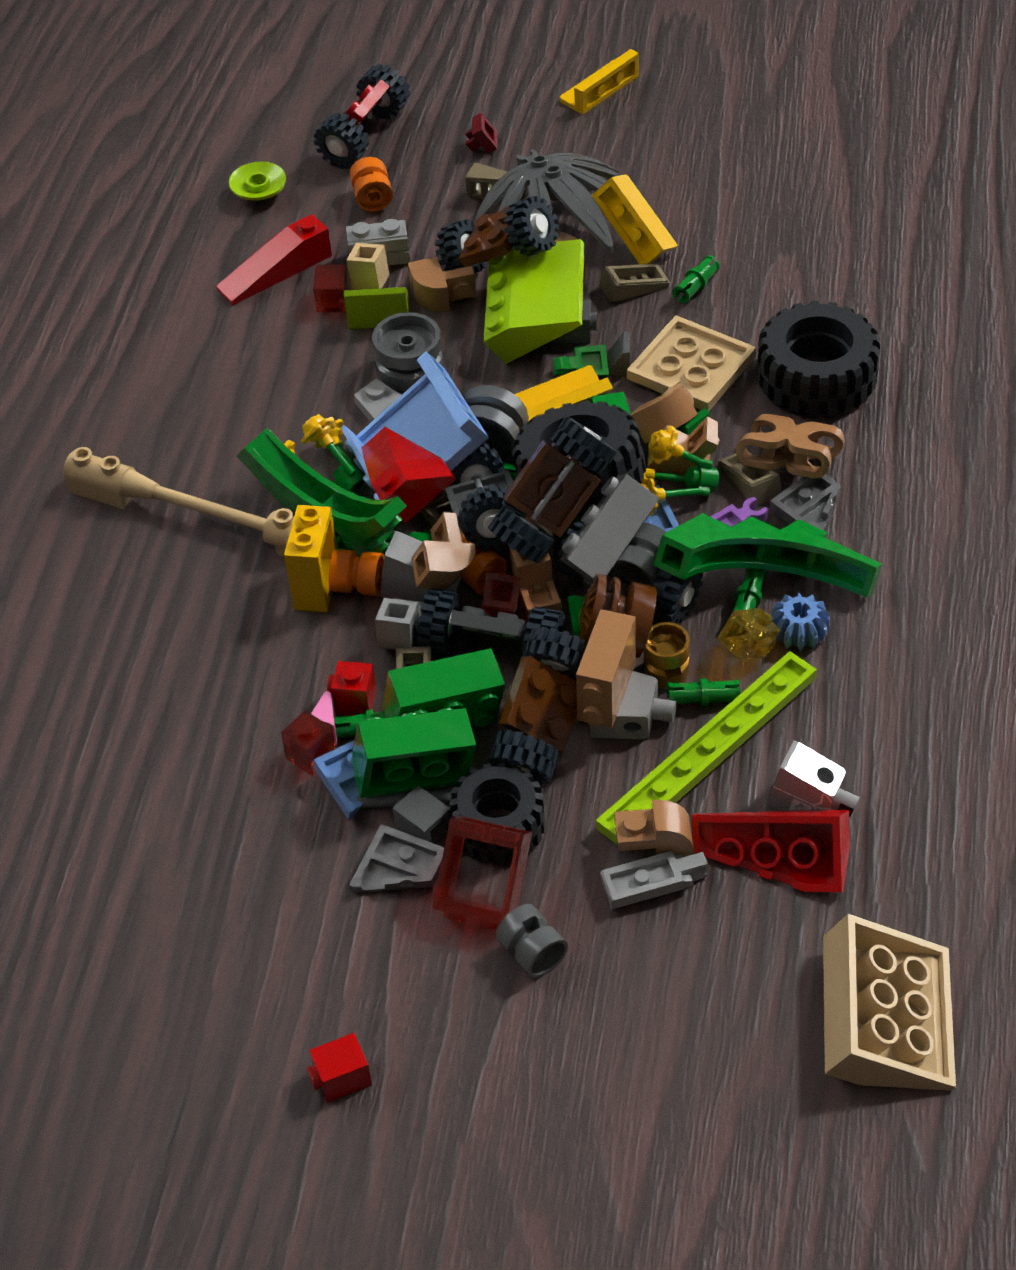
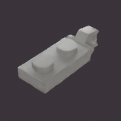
(652, 877)

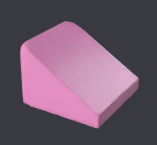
(325, 712)

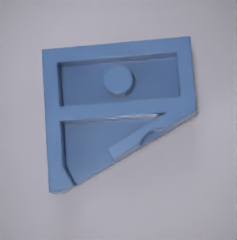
(338, 776)

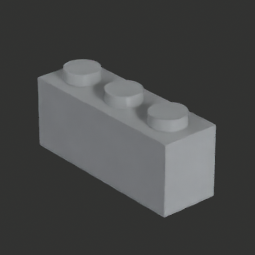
(608, 527)

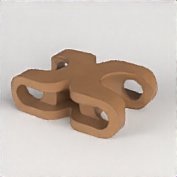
(790, 446)

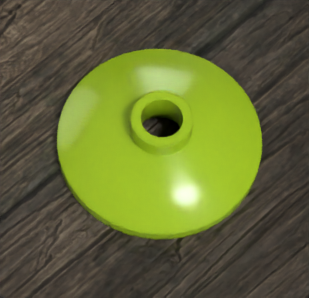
(257, 181)

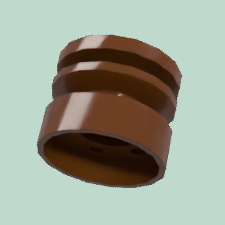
(638, 602)

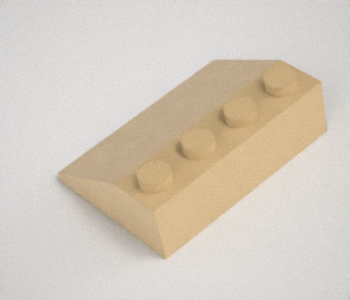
(887, 1008)

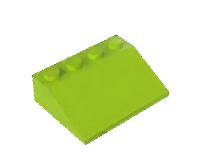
(533, 298)

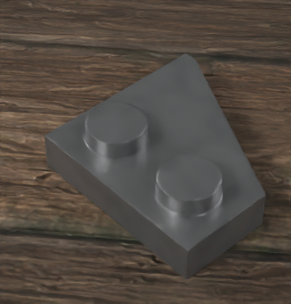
(808, 501)
(397, 863)

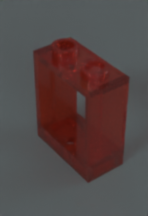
(466, 827)

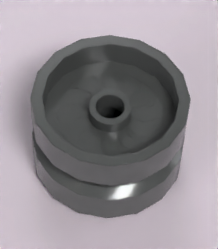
(398, 345)
(500, 416)

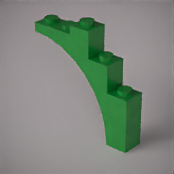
(357, 519)
(797, 549)

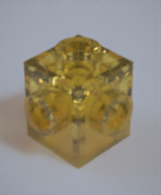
(749, 634)

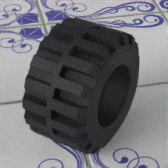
(499, 789)

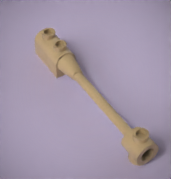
(117, 484)

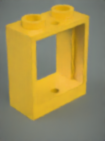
(309, 557)

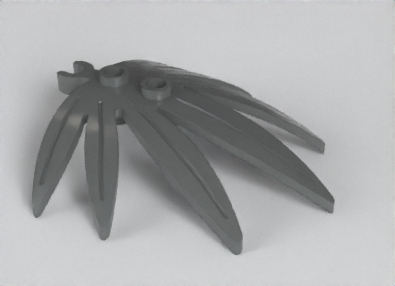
(557, 179)

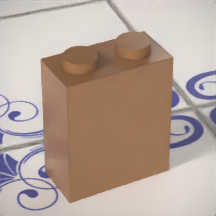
(606, 668)

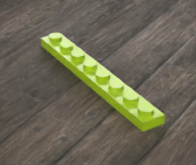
(715, 739)

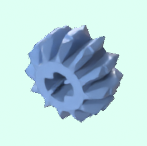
(800, 621)

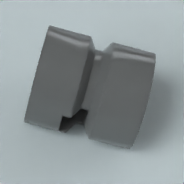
(638, 558)
(531, 940)

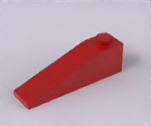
(281, 257)
(404, 471)
(788, 846)

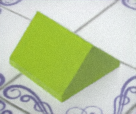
(370, 306)

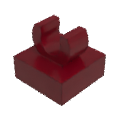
(481, 134)

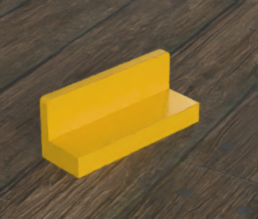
(602, 83)
(633, 219)
(568, 388)

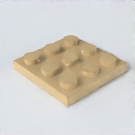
(696, 357)

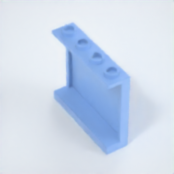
(429, 415)

